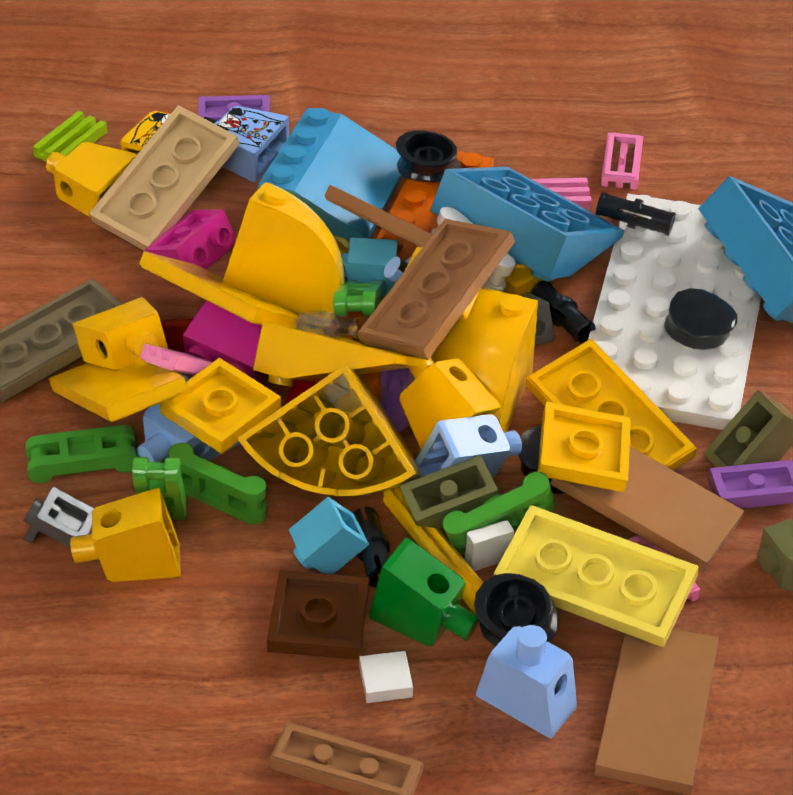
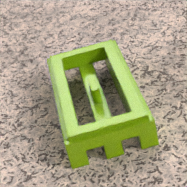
(67, 135)

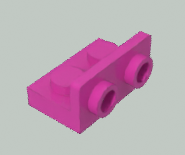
(197, 238)

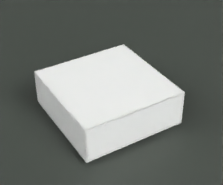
(488, 544)
(386, 677)

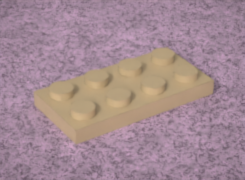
(164, 178)

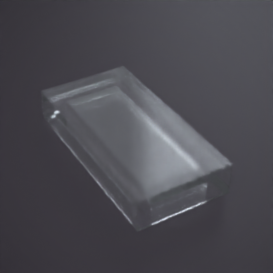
(326, 323)

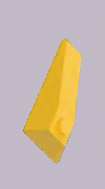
(310, 356)

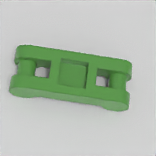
(358, 297)
(80, 452)
(165, 476)
(221, 487)
(498, 508)

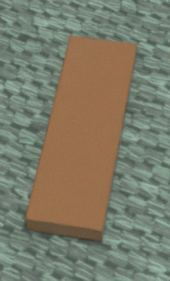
(343, 763)

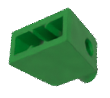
(421, 597)

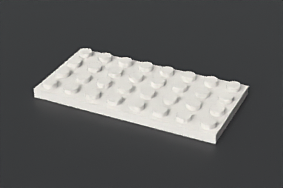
(635, 299)

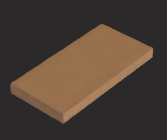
(377, 216)
(436, 288)
(664, 509)
(658, 711)

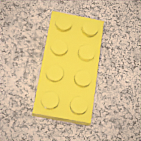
(601, 574)

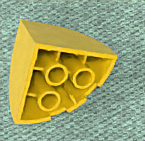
(285, 253)
(496, 346)
(333, 440)

